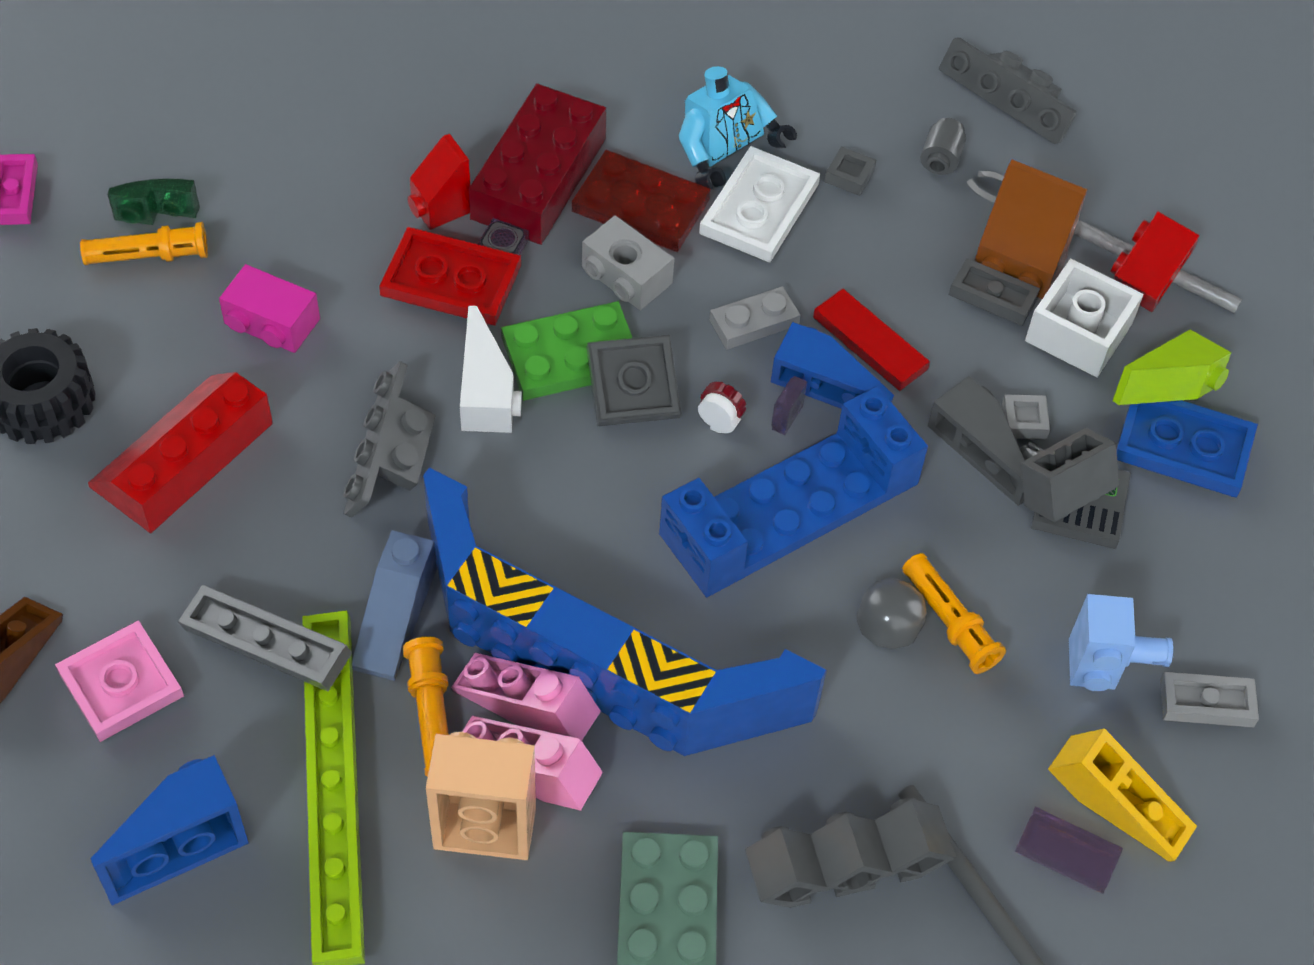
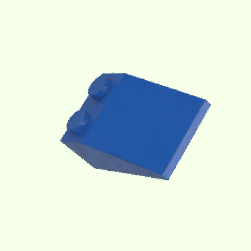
(172, 831)

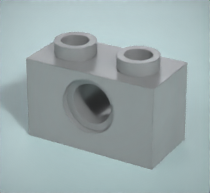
(627, 263)

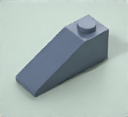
(394, 604)

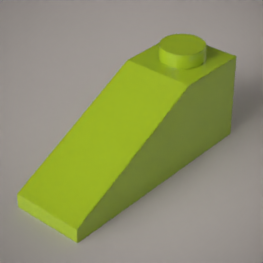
(1174, 371)

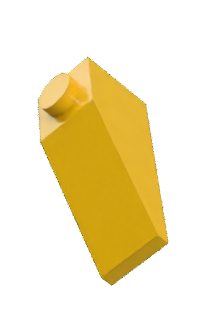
(1122, 792)

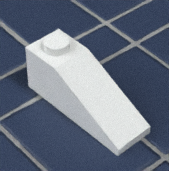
(487, 381)

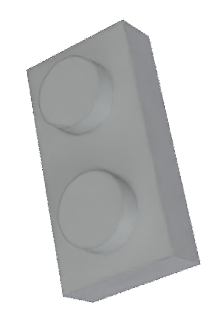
(754, 317)
(1209, 699)

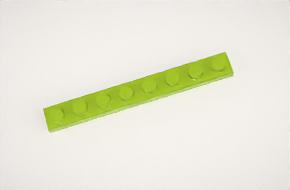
(333, 809)

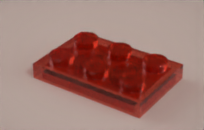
(643, 197)

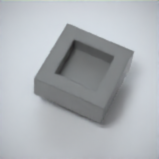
(1027, 416)

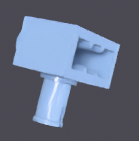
(1106, 643)

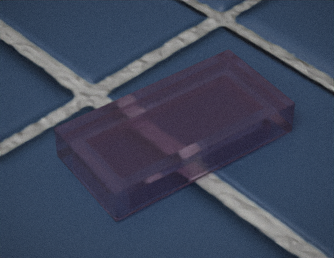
(1069, 850)

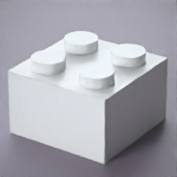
(1083, 317)

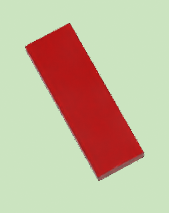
(871, 339)

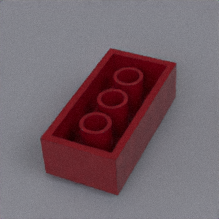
(538, 162)

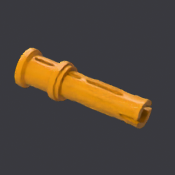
(165, 244)
(963, 626)
(427, 686)

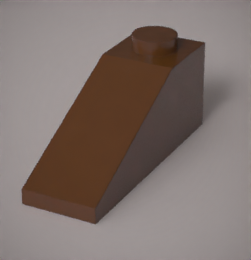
(22, 635)

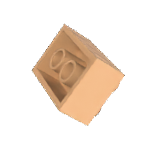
(481, 795)

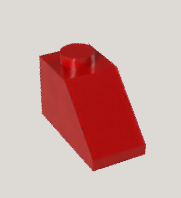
(441, 185)

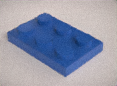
(1188, 444)

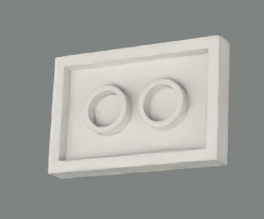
(759, 204)

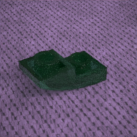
(144, 199)

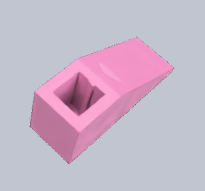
(528, 695)
(562, 763)

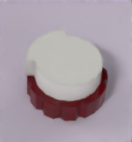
(721, 407)

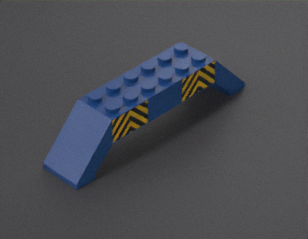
(626, 671)

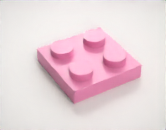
(119, 680)

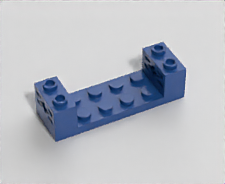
(795, 500)

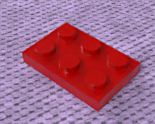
(450, 275)

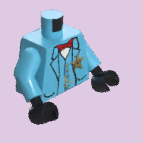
(723, 120)

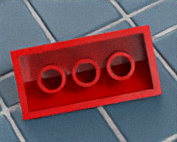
(184, 449)

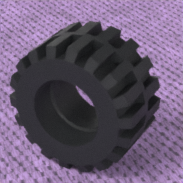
(54, 407)

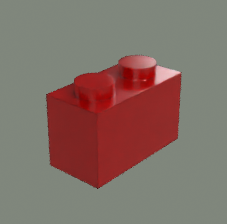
(1155, 259)

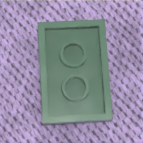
(668, 899)

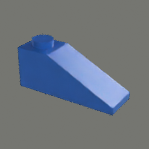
(825, 365)

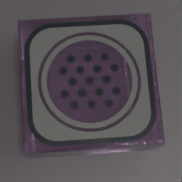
(504, 237)
(788, 405)

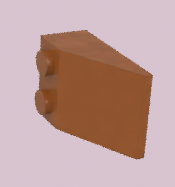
(1031, 226)

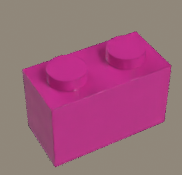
(269, 308)

